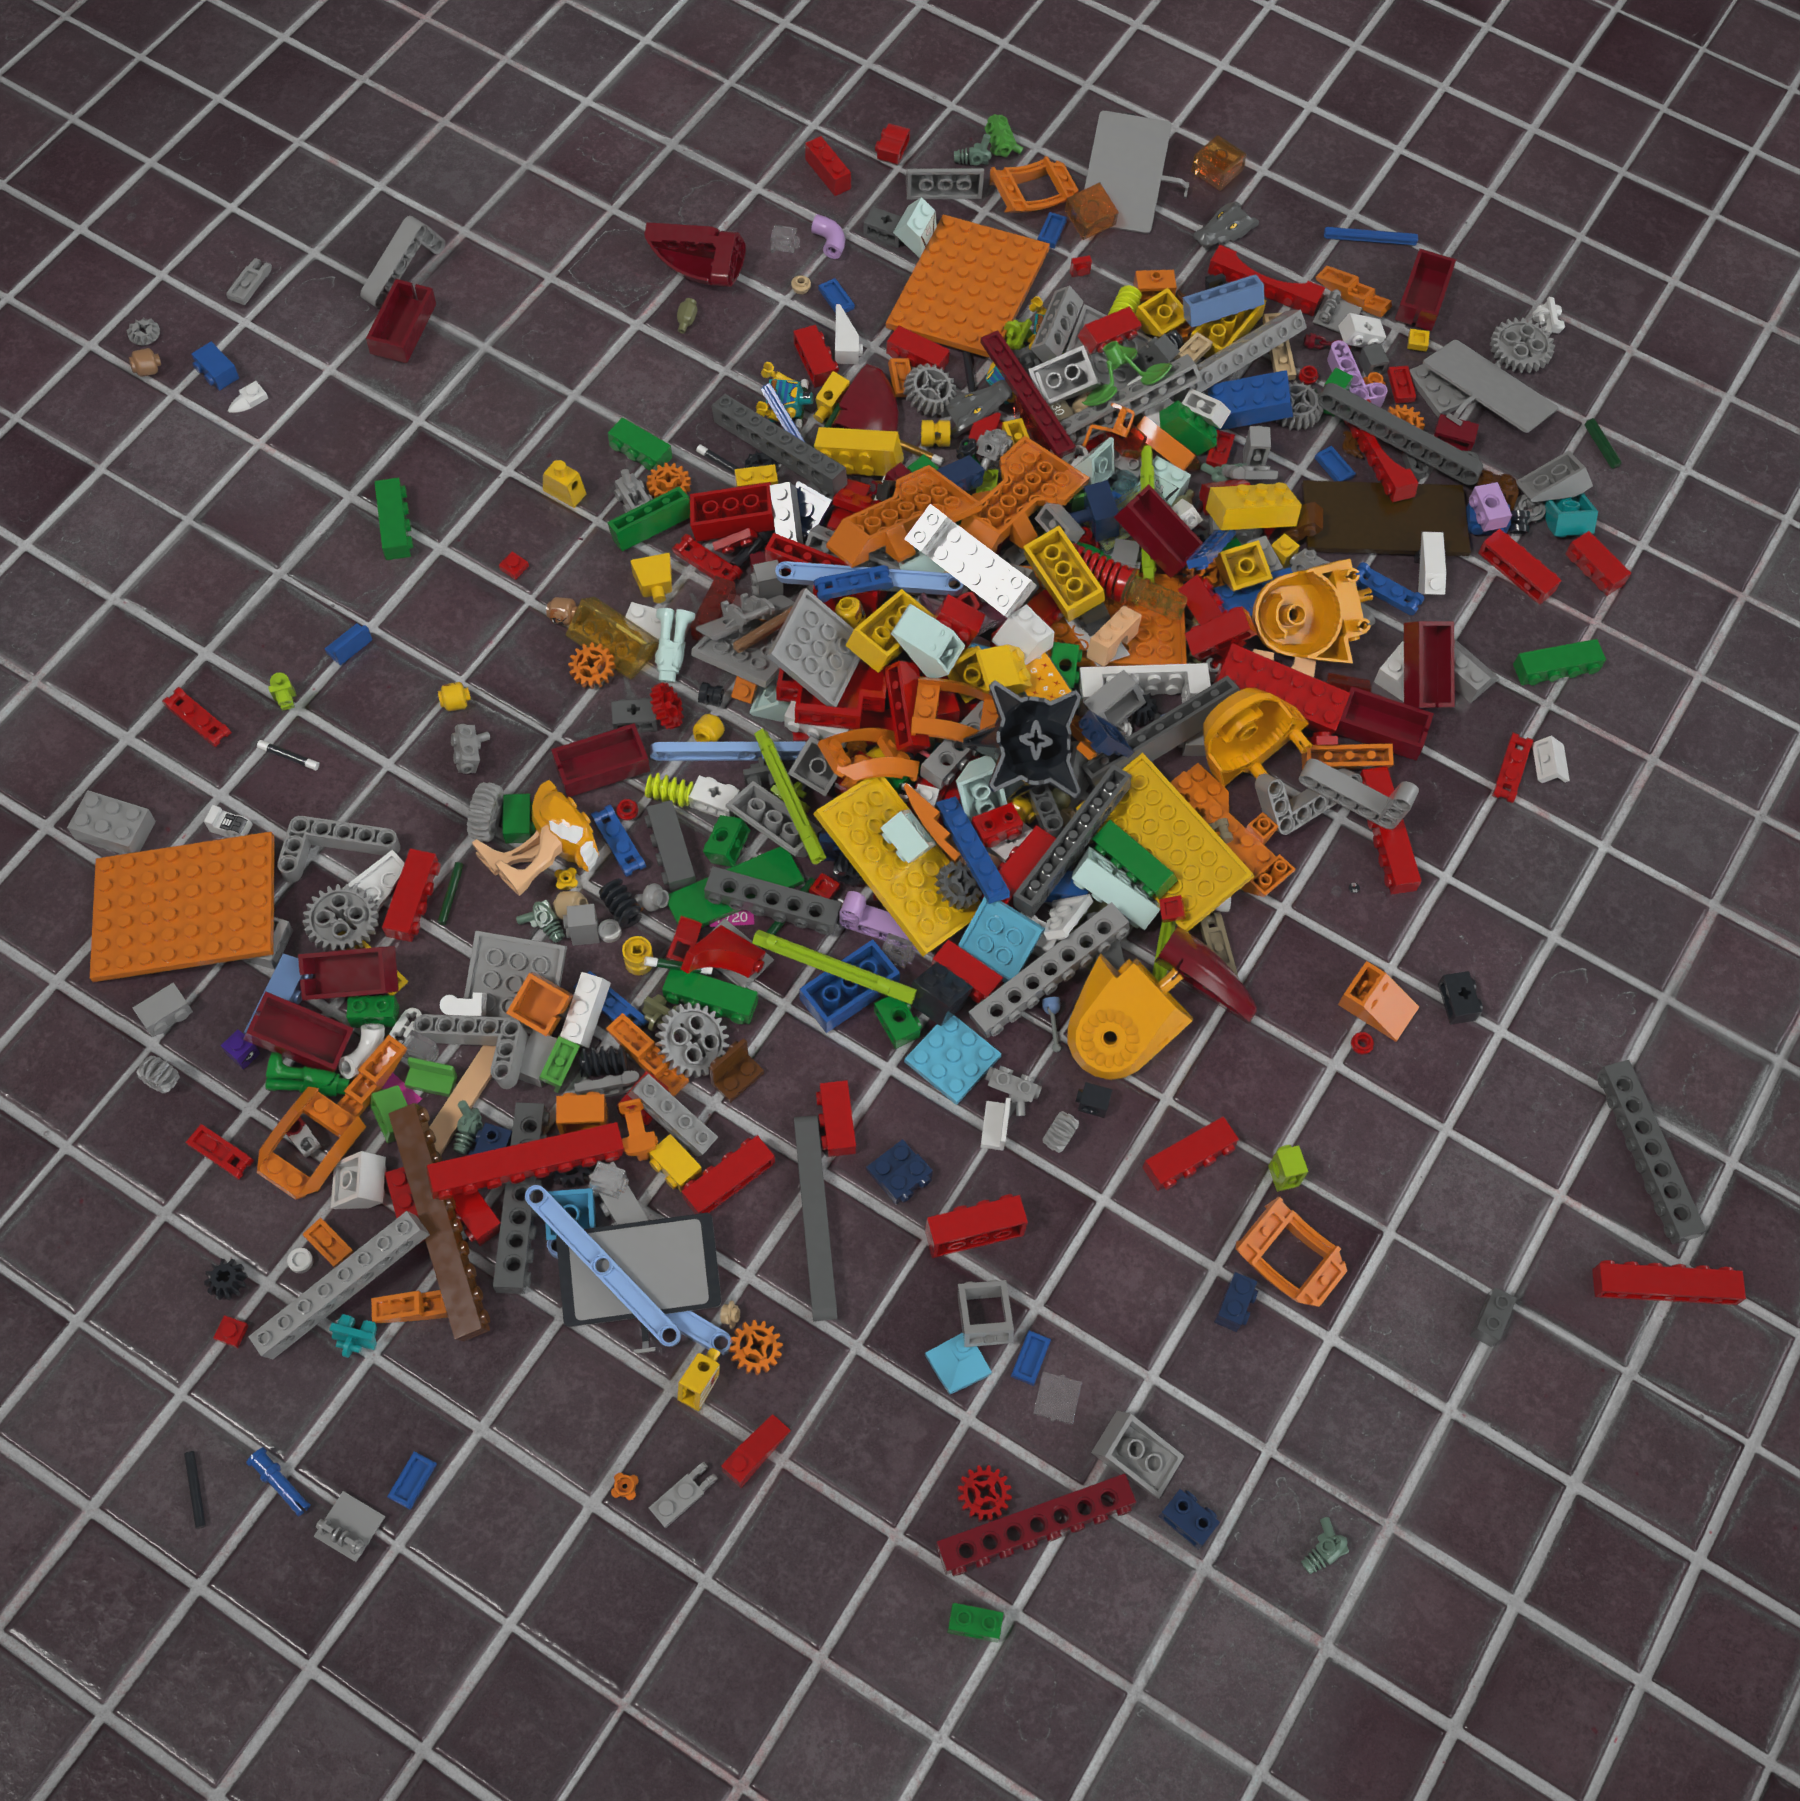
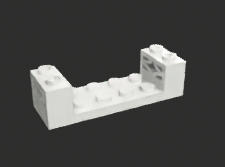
(970, 561)
(1153, 679)

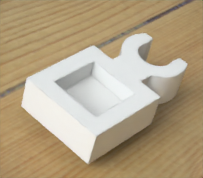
(928, 793)

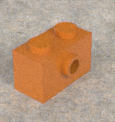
(1153, 282)

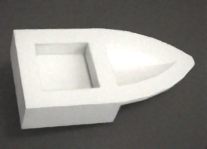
(248, 398)

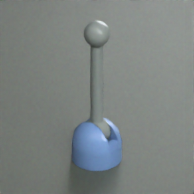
(1052, 1006)

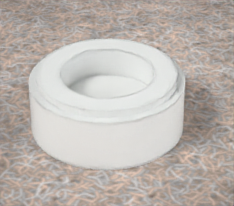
(609, 930)
(300, 1260)

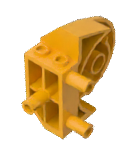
(1322, 608)
(1249, 731)
(1130, 1006)

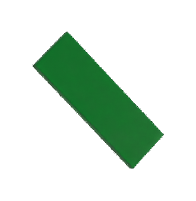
(773, 866)

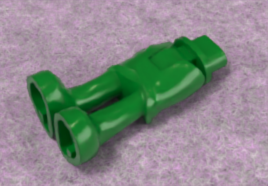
(282, 1078)

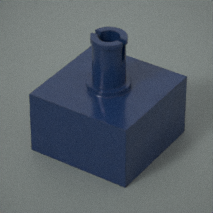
(1099, 511)

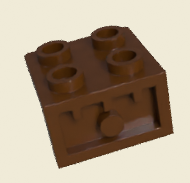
(1506, 482)
(734, 1071)

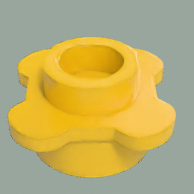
(566, 884)

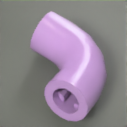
(832, 233)

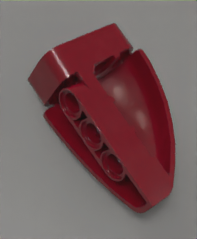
(698, 252)
(868, 403)
(1207, 969)

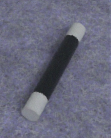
(717, 459)
(288, 755)

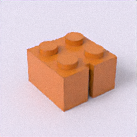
(539, 1004)
(580, 1111)

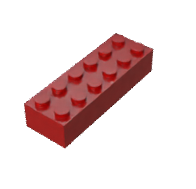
(1316, 700)

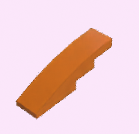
(1353, 291)
(928, 817)
(645, 1053)
(372, 1076)
(408, 1307)

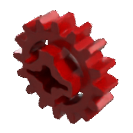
(666, 705)
(992, 1499)

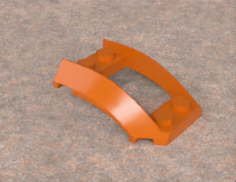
(1008, 178)
(926, 707)
(894, 764)
(326, 1114)
(1266, 1230)

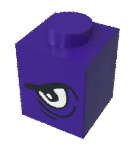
(240, 1050)

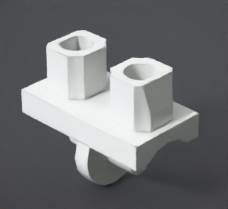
(1548, 316)

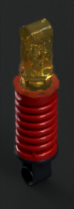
(1125, 585)

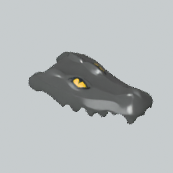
(1226, 225)
(976, 405)

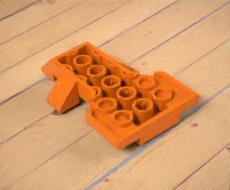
(1028, 481)
(893, 518)
(1212, 803)

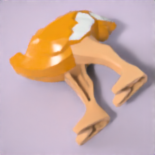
(559, 832)

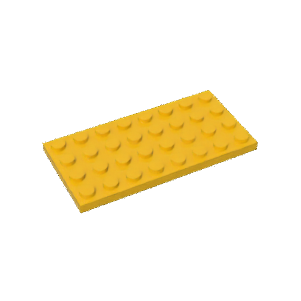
(1181, 840)
(902, 887)

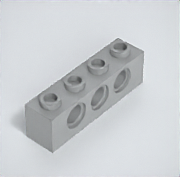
(1057, 324)
(673, 1116)

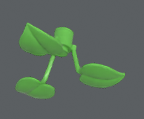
(1117, 356)

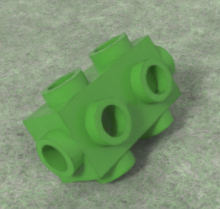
(1001, 136)

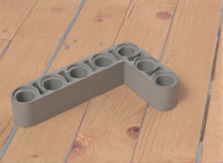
(397, 258)
(1358, 797)
(1296, 811)
(330, 839)
(480, 1035)

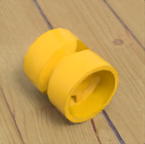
(928, 435)
(634, 952)

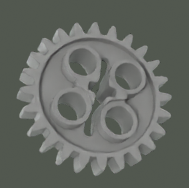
(1522, 345)
(354, 904)
(707, 1028)

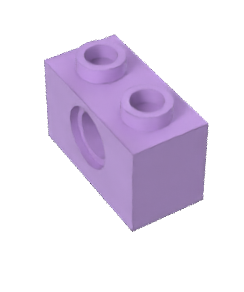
(1490, 506)

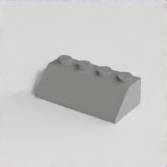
(944, 183)
(1470, 674)
(769, 817)

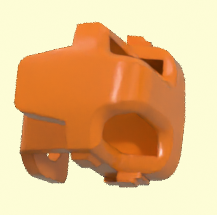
(1118, 428)
(639, 1142)

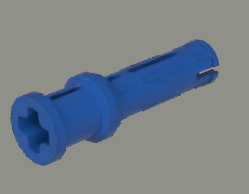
(271, 1473)

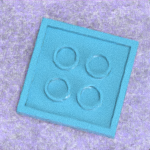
(1001, 938)
(952, 1058)

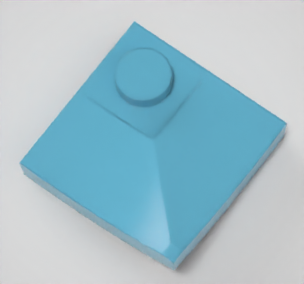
(957, 1365)

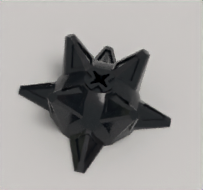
(1028, 742)

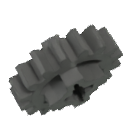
(958, 885)

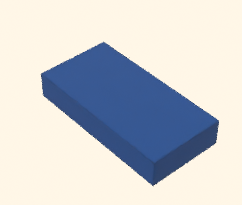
(1052, 229)
(835, 294)
(1334, 465)
(1030, 1358)
(412, 1480)

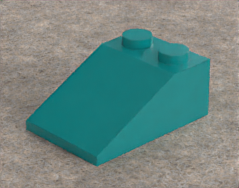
(1570, 516)

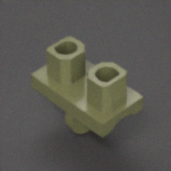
(654, 1010)

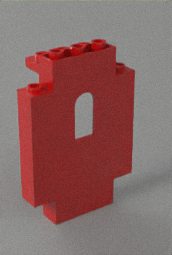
(864, 691)

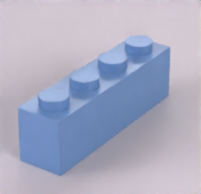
(1223, 300)
(285, 982)

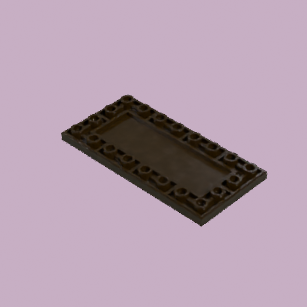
(1365, 520)

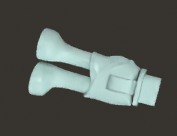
(669, 653)

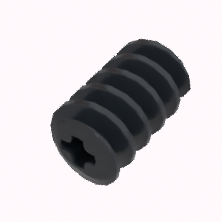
(620, 903)
(603, 1060)

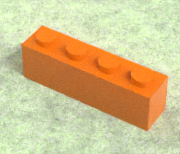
(1351, 756)

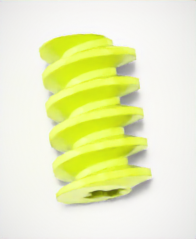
(1126, 297)
(668, 790)

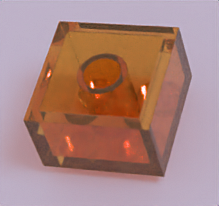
(1218, 162)
(1091, 211)

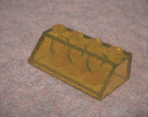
(602, 625)

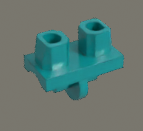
(353, 1339)

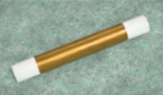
(919, 452)

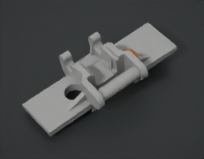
(737, 617)

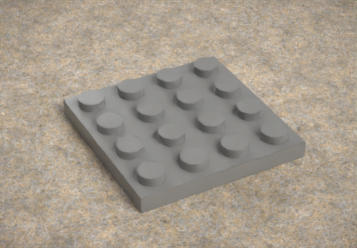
(1121, 375)
(814, 649)
(750, 664)
(503, 963)

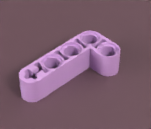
(1342, 358)
(868, 919)

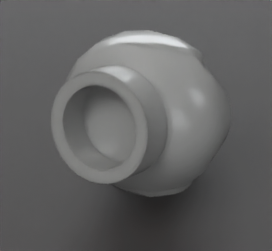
(652, 898)

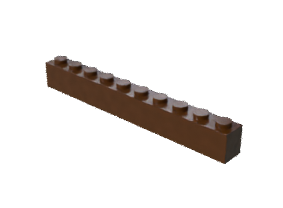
(445, 1242)

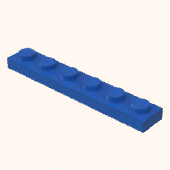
(1210, 549)
(972, 850)

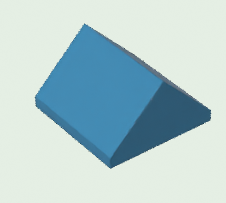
(578, 1204)

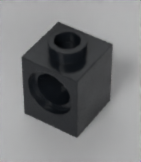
(1093, 1099)

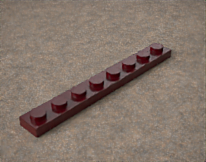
(1028, 394)

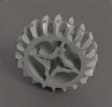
(931, 382)
(1305, 407)
(485, 812)

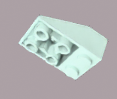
(928, 642)

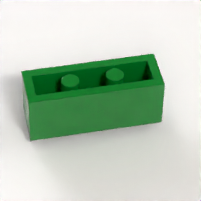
(1188, 428)
(639, 445)

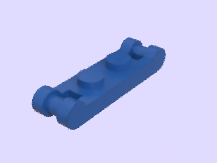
(853, 582)
(1388, 590)
(618, 840)
(616, 1005)

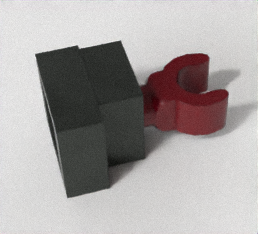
(884, 490)

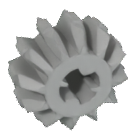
(158, 1074)
(1060, 1131)

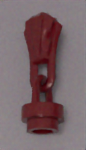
(1309, 341)

